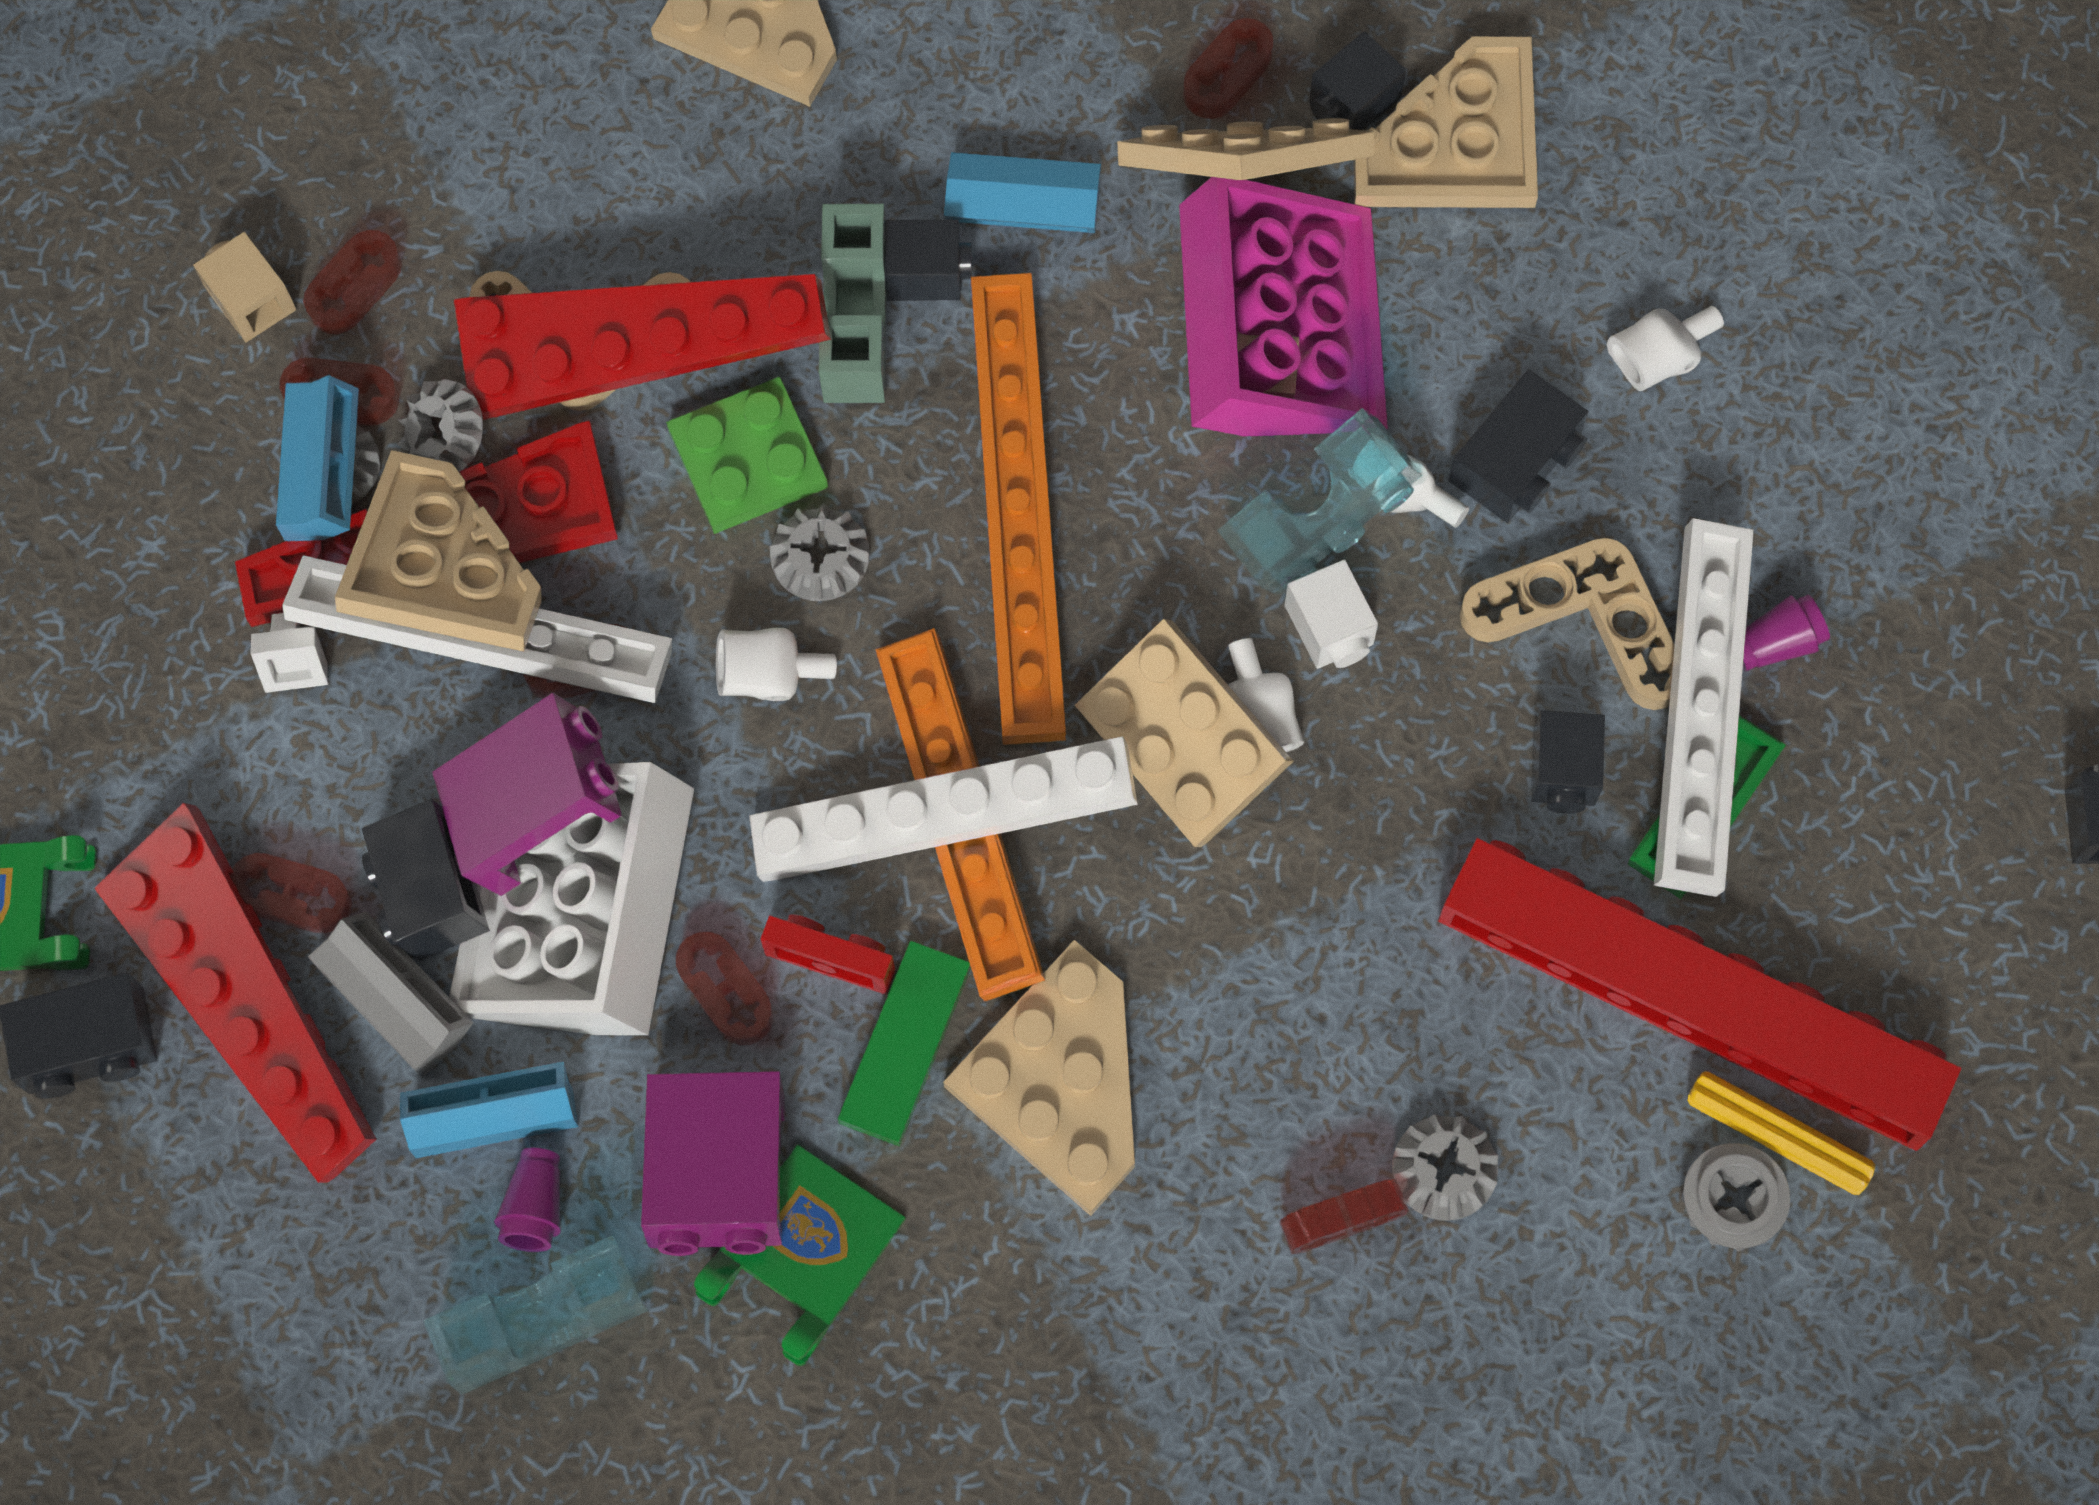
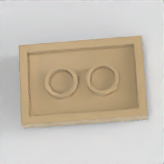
(1184, 732)

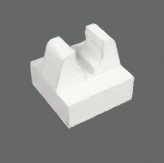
(288, 656)

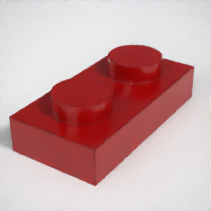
(805, 944)

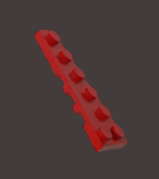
(593, 341)
(540, 499)
(209, 950)

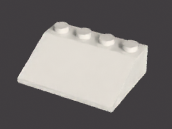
(589, 920)

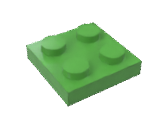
(747, 455)

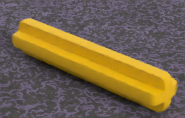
(1781, 1133)

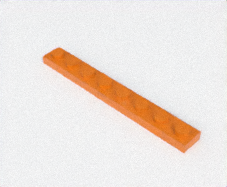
(1018, 510)

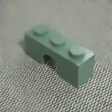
(855, 303)

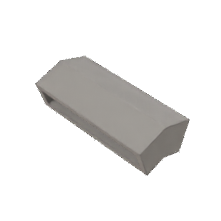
(391, 992)

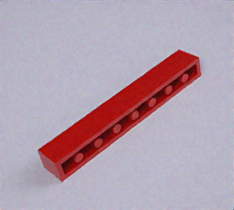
(1700, 993)

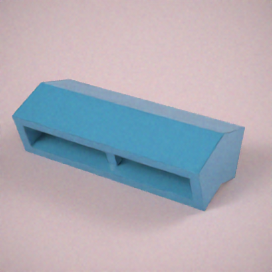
(1022, 192)
(317, 459)
(488, 1110)

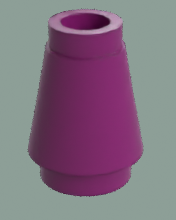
(1785, 633)
(532, 1203)

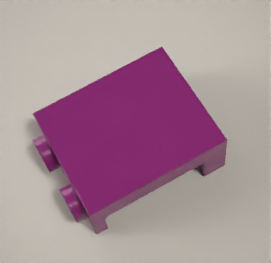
(524, 789)
(712, 1162)

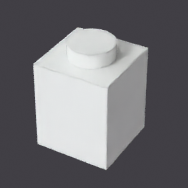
(1331, 616)

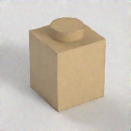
(244, 286)

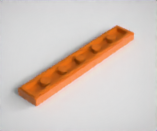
(973, 869)

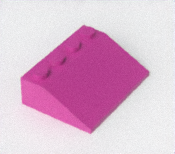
(1278, 270)

